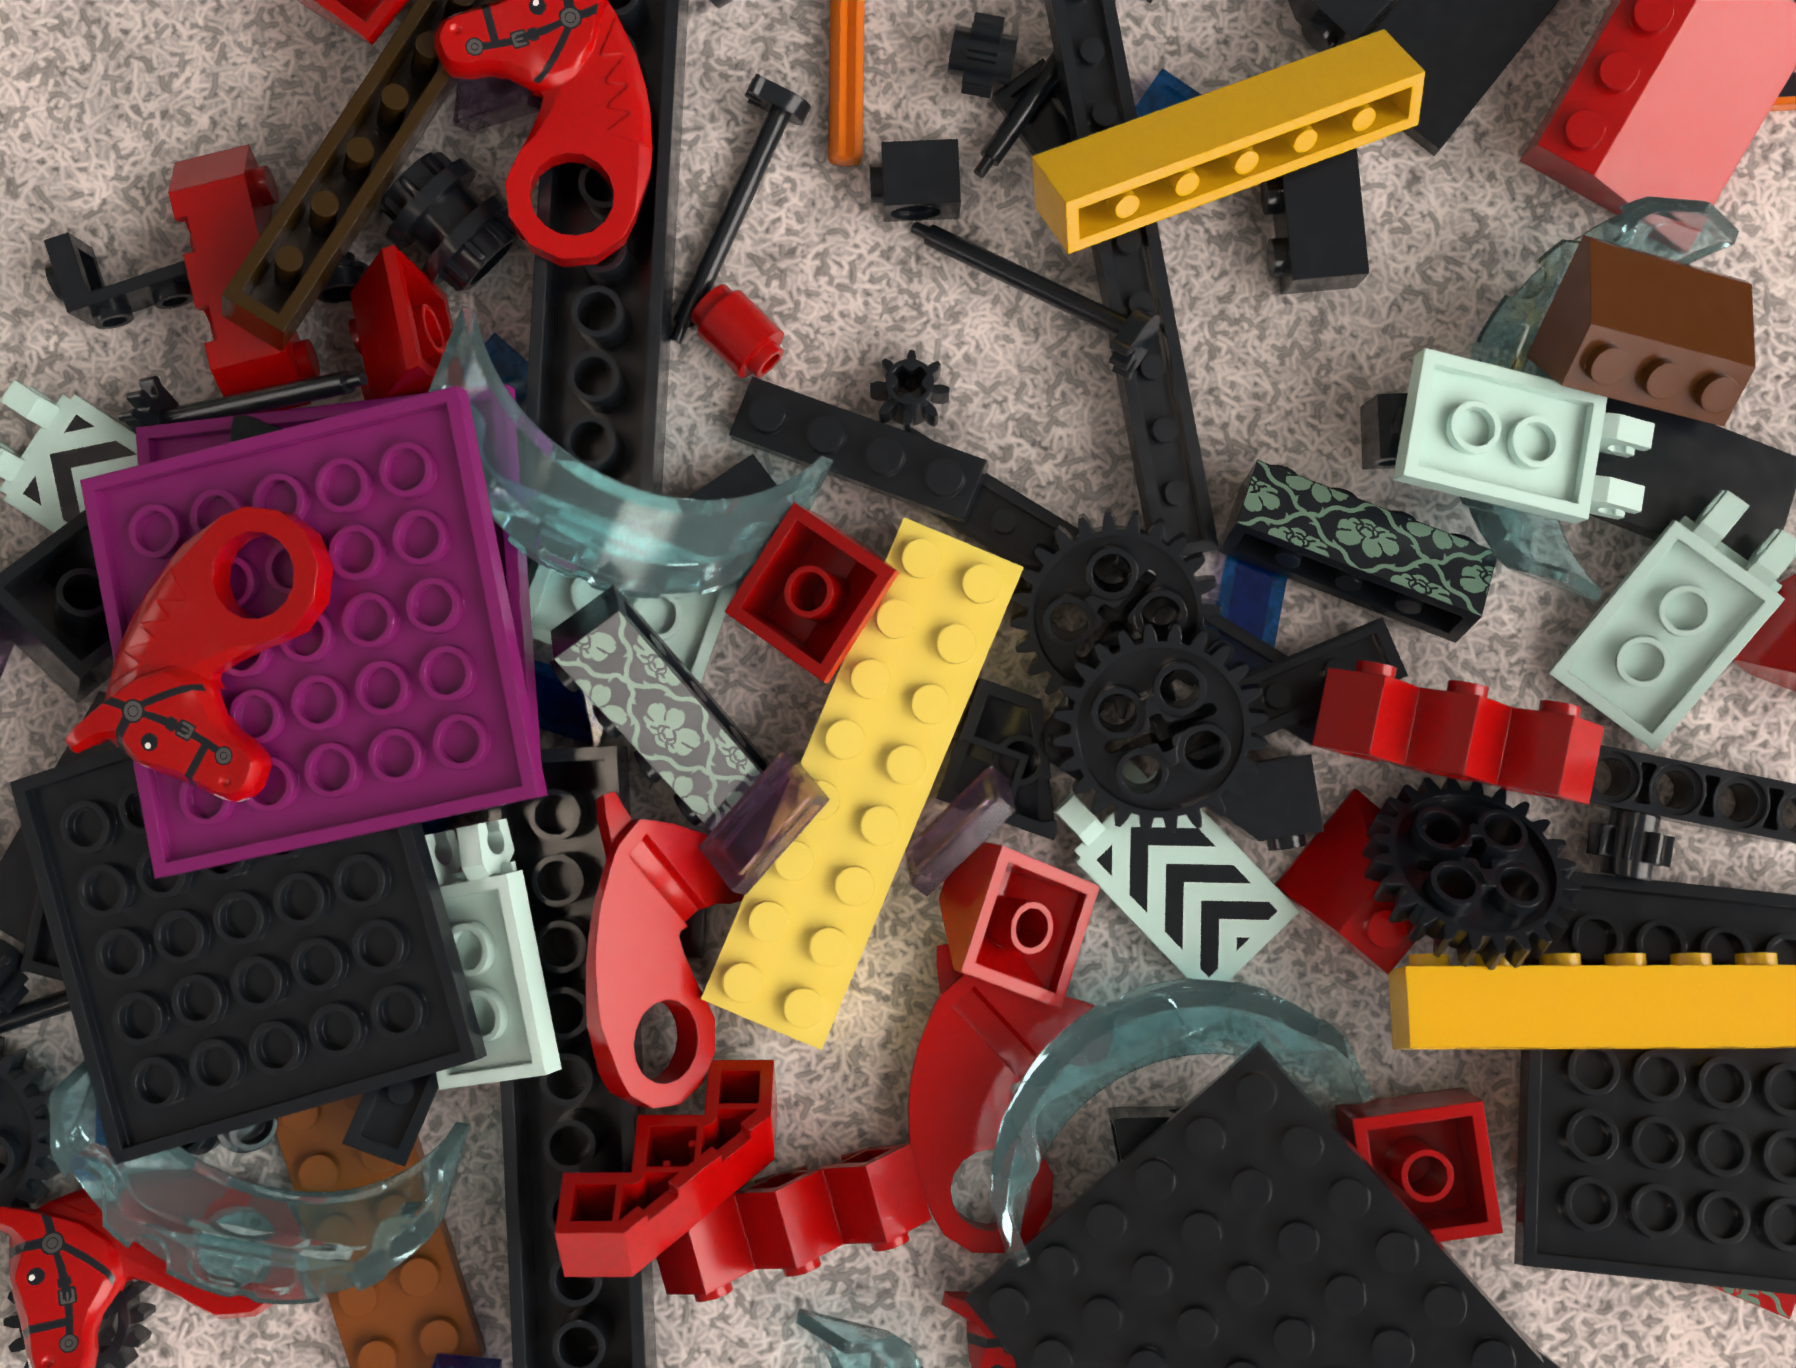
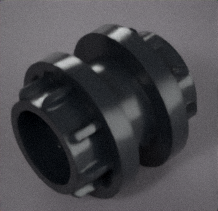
(447, 220)

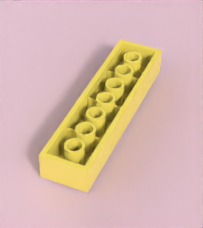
(876, 763)

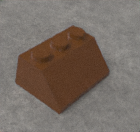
(1649, 332)

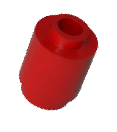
(738, 332)

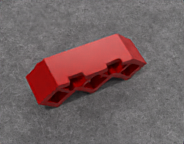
(226, 210)
(1459, 733)
(678, 1175)
(797, 1218)

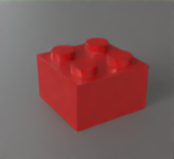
(1432, 1156)

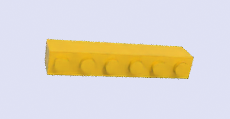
(1227, 140)
(1594, 1005)

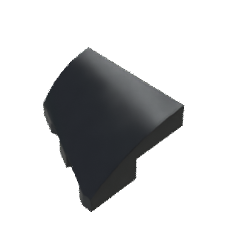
(1005, 732)

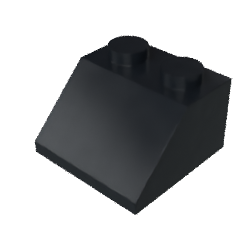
(57, 610)

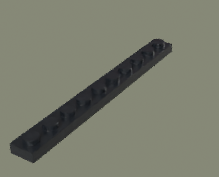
(1133, 276)

